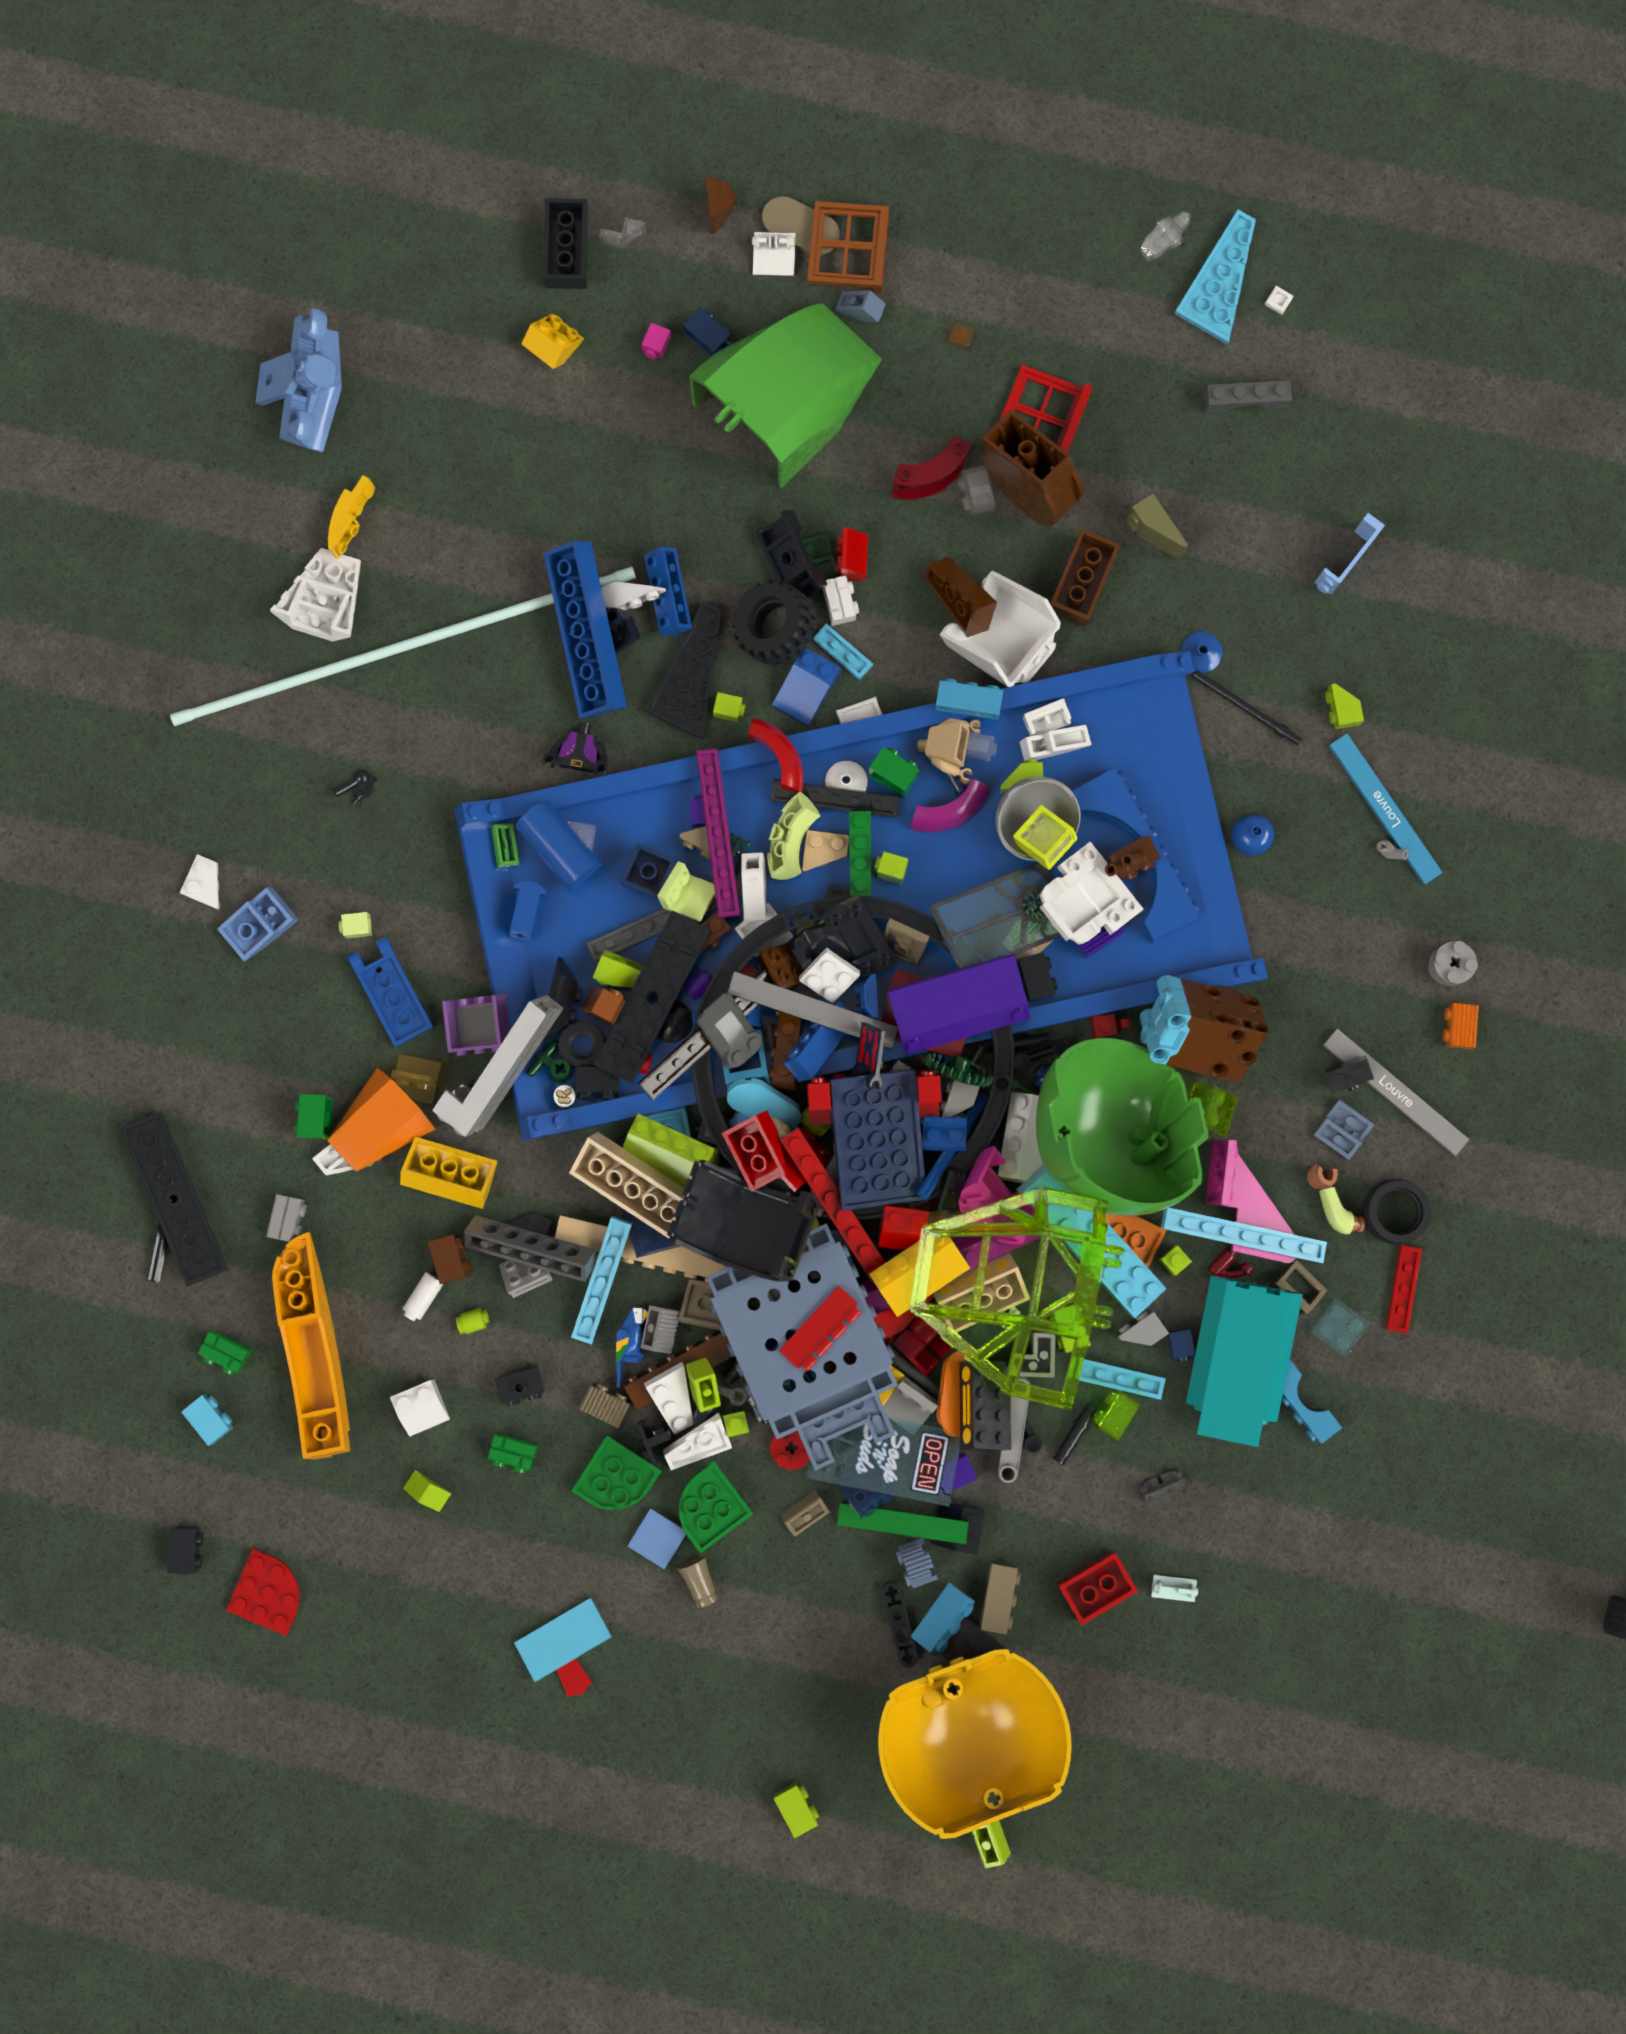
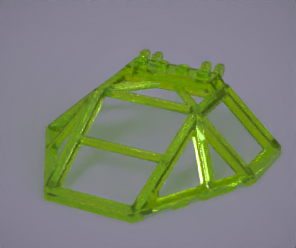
(1020, 1325)

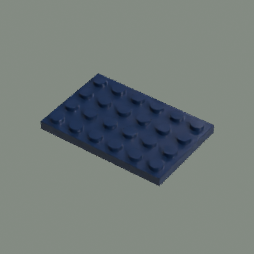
(877, 1140)

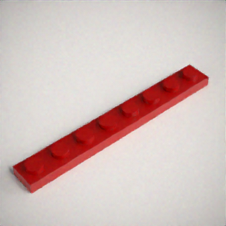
(829, 1198)

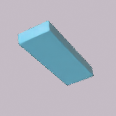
(842, 652)

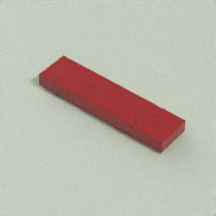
(1403, 1289)

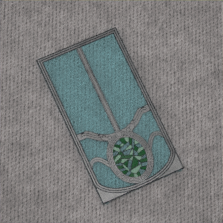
(996, 917)

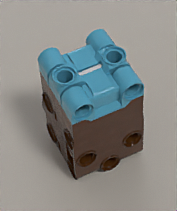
(1203, 1028)

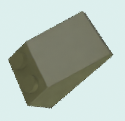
(1156, 527)

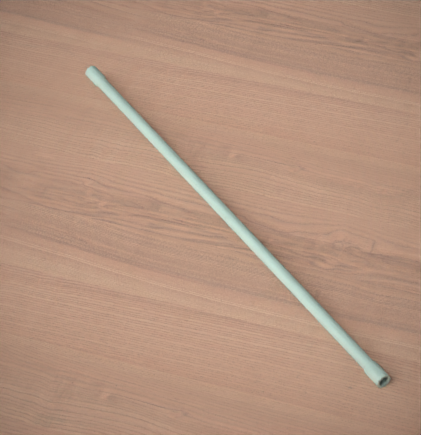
(189, 714)

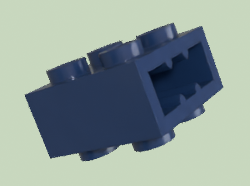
(863, 1501)

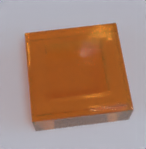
(961, 336)

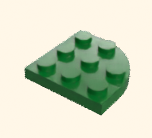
(615, 1477)
(710, 1507)

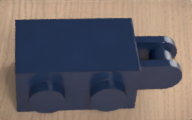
(707, 332)

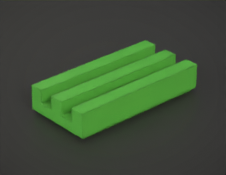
(498, 854)

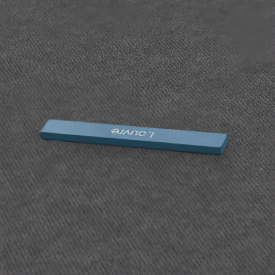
(1385, 808)

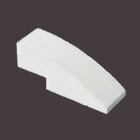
(1055, 742)

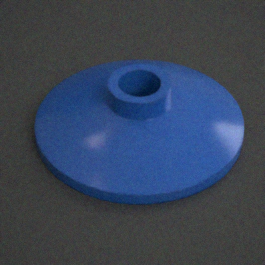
(1203, 661)

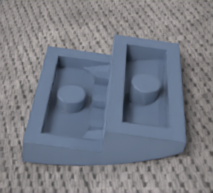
(1344, 1129)

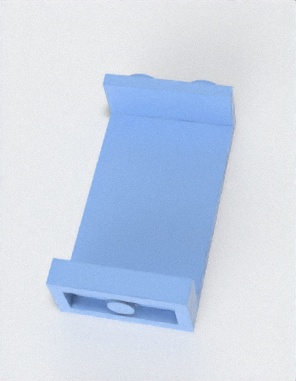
(1368, 530)

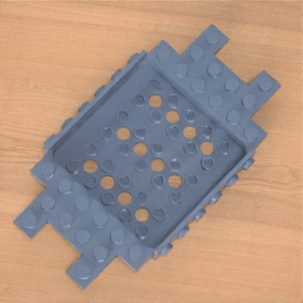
(834, 1400)

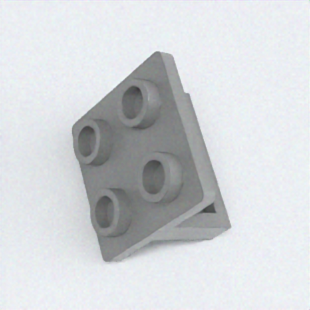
(522, 1278)

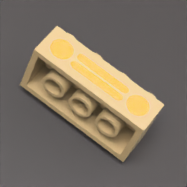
(1001, 1290)

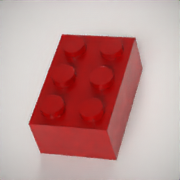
(1097, 1587)

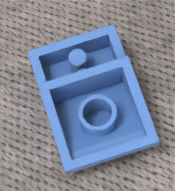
(257, 923)

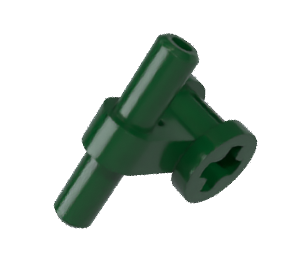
(544, 1059)

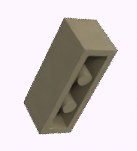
(999, 1598)

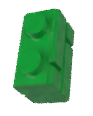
(225, 1352)
(512, 1452)

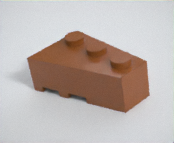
(603, 1004)

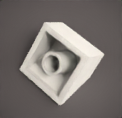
(420, 1407)

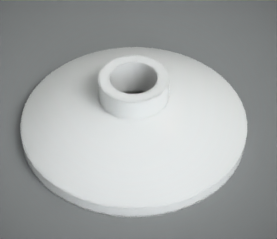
(849, 769)

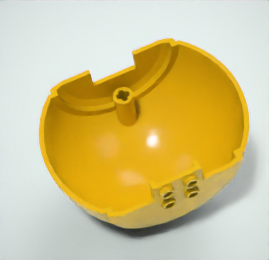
(992, 1736)

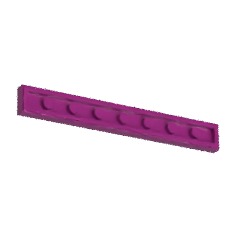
(717, 833)

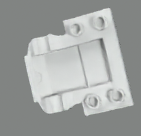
(1087, 898)

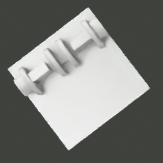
(773, 253)

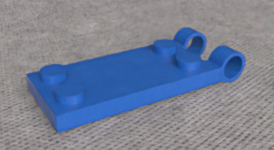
(392, 995)

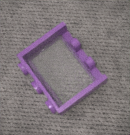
(476, 1023)

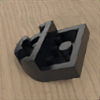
(622, 628)

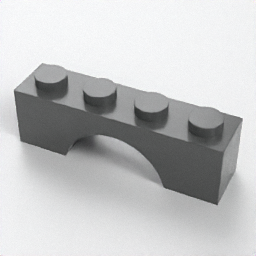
(1268, 395)

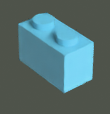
(208, 1419)

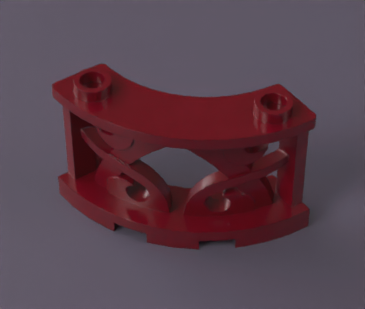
(931, 477)

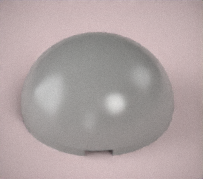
(1024, 799)

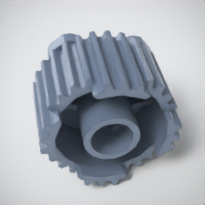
(916, 1562)

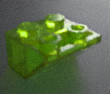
(1217, 1106)
(1116, 1414)

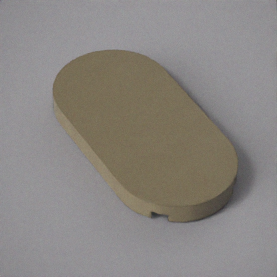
(790, 216)

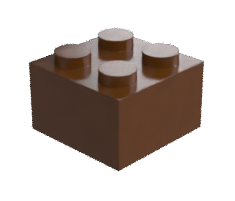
(450, 1259)

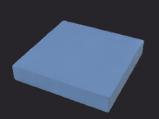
(657, 1538)

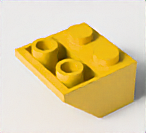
(552, 340)

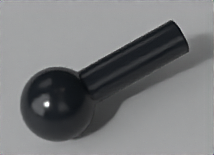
(360, 777)

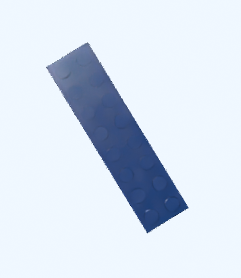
(585, 629)

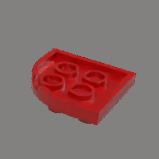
(266, 1593)

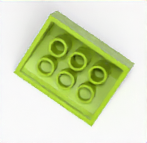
(666, 1149)

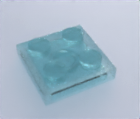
(1339, 1327)

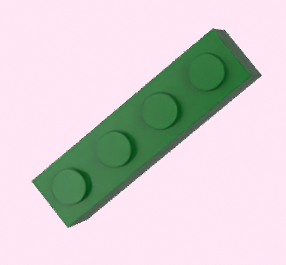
(860, 853)

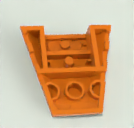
(378, 1123)

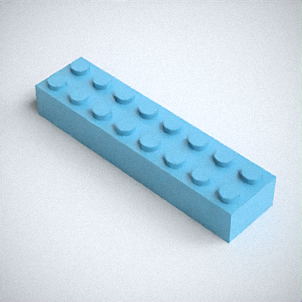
(1130, 1284)

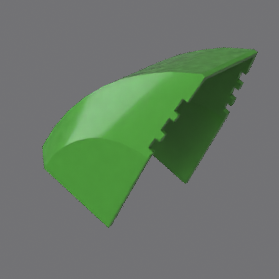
(790, 383)

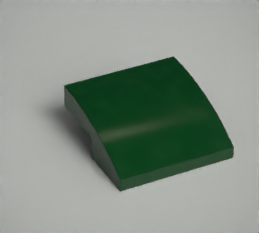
(821, 554)

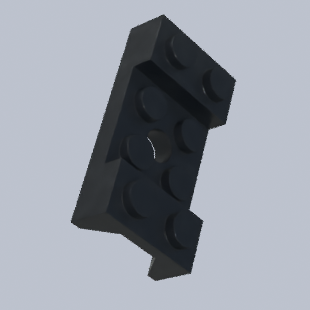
(783, 538)

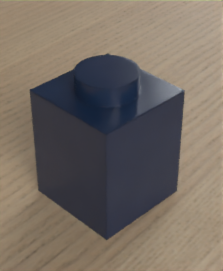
(1181, 1345)

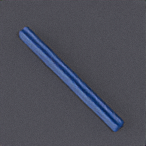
(946, 1156)

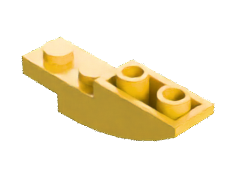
(343, 520)

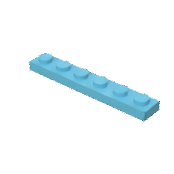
(601, 1280)

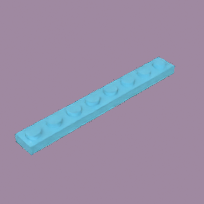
(1243, 1235)

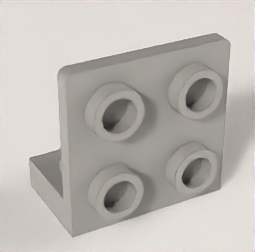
(910, 1403)

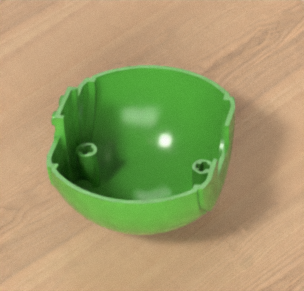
(1119, 1127)

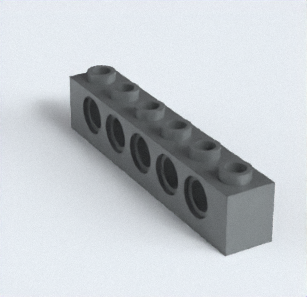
(529, 1248)

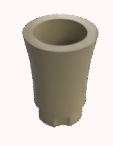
(698, 1581)

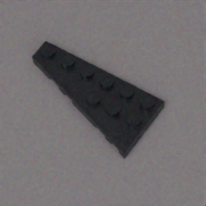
(688, 681)

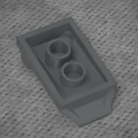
(729, 1031)

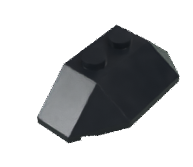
(564, 992)

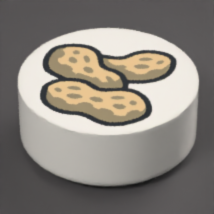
(564, 1096)

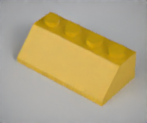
(448, 1172)
(897, 1276)

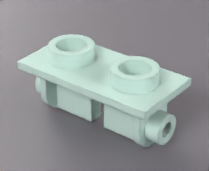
(1174, 1588)

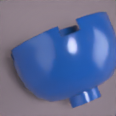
(1245, 839)

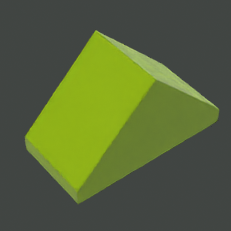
(426, 1491)

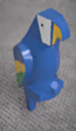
(629, 1340)

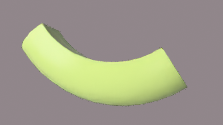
(788, 835)

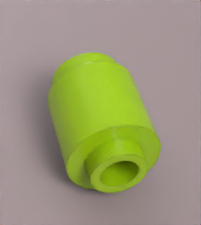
(819, 1130)
(472, 1321)

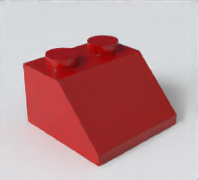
(901, 1226)

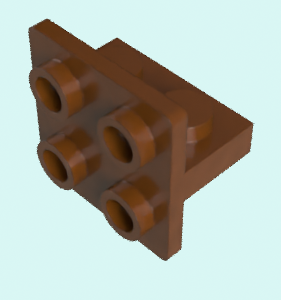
(781, 965)

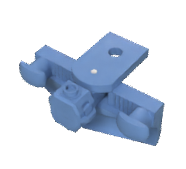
(314, 370)

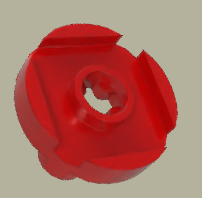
(784, 1458)

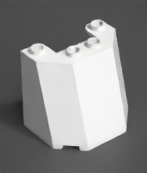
(1017, 637)

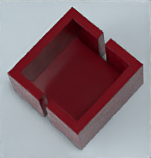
(913, 1344)

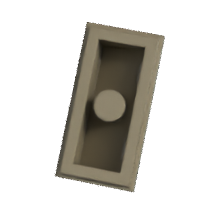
(804, 1513)

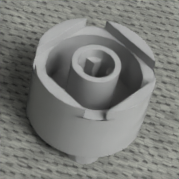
(1464, 966)

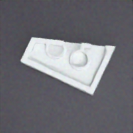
(672, 1397)
(698, 1444)

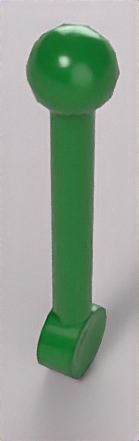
(1015, 1084)

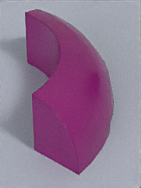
(952, 814)

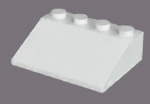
(1020, 1139)

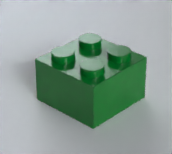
(894, 772)
(313, 1116)

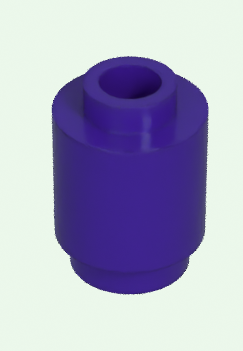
(697, 984)

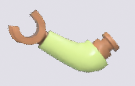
(1337, 1216)

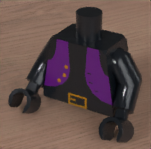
(579, 752)

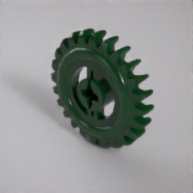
(958, 1069)

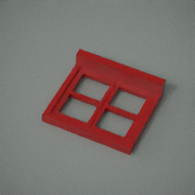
(1074, 416)

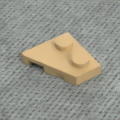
(823, 848)

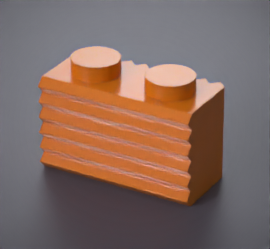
(1461, 1026)

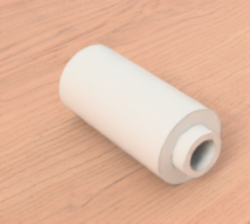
(422, 1297)

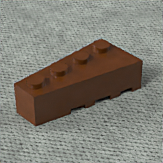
(961, 596)

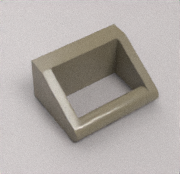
(1280, 1283)

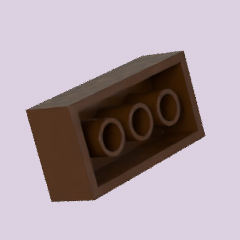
(1084, 577)

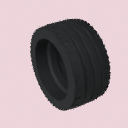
(1422, 1205)

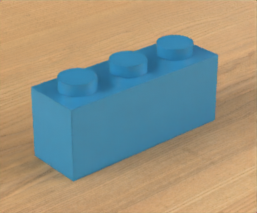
(969, 699)
(943, 1619)

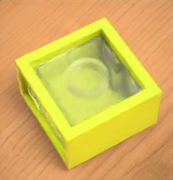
(1045, 837)

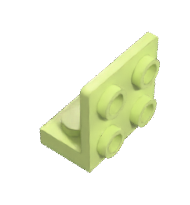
(686, 893)

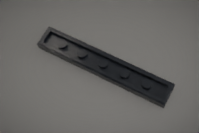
(841, 798)

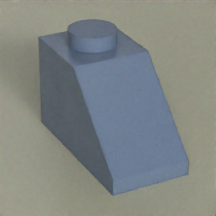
(861, 305)

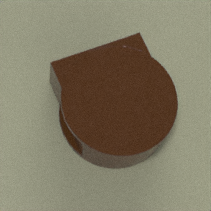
(1031, 470)

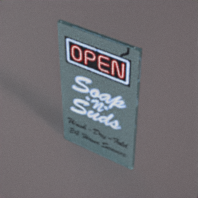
(911, 1464)

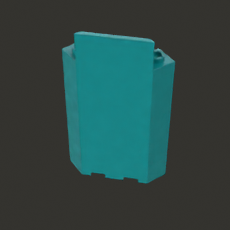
(1242, 1358)

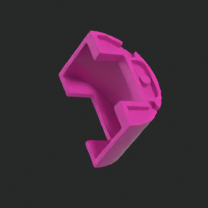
(986, 1188)

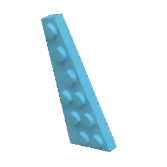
(1216, 290)

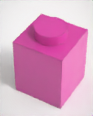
(656, 341)

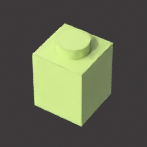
(355, 925)

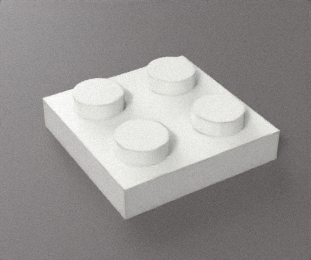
(829, 975)

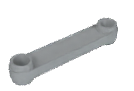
(1011, 1457)

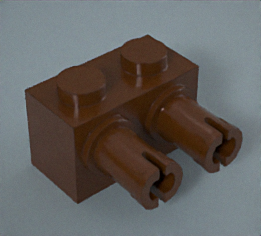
(1132, 859)

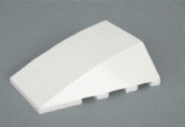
(322, 597)

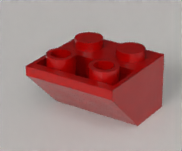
(854, 554)

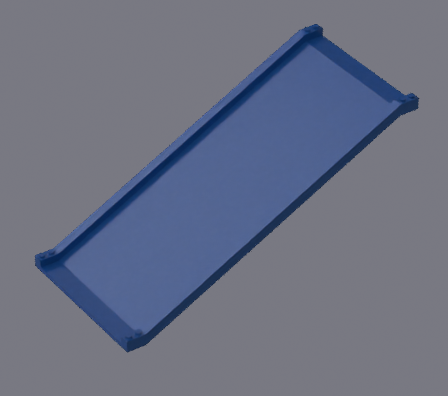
(1135, 722)

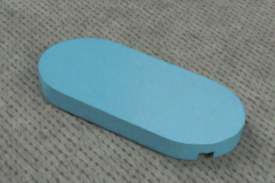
(756, 1096)

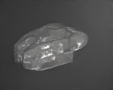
(1167, 234)

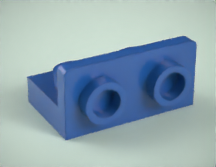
(944, 1133)

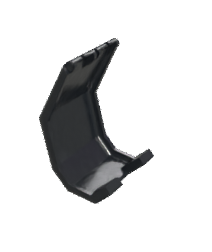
(740, 1228)

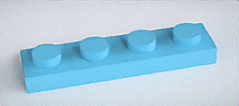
(1122, 1379)

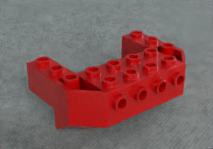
(820, 1101)

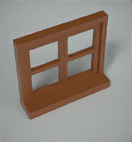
(877, 246)

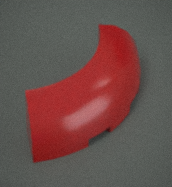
(783, 749)

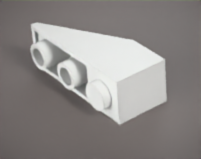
(629, 595)
(754, 887)

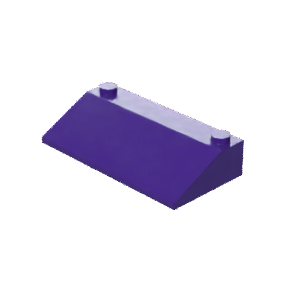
(959, 1004)

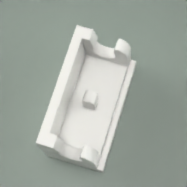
(1047, 718)

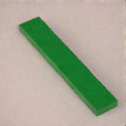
(906, 1524)

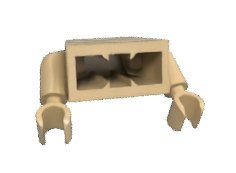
(948, 746)

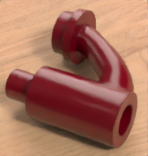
(1223, 1261)

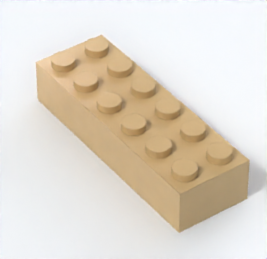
(628, 1182)

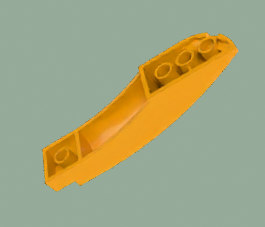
(310, 1350)

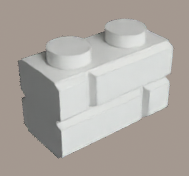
(839, 600)

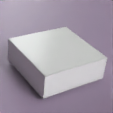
(1279, 300)

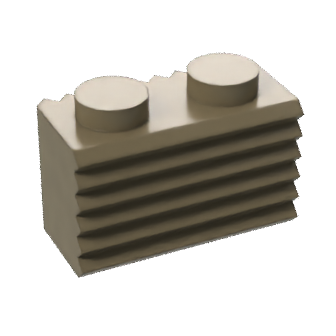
(605, 1405)

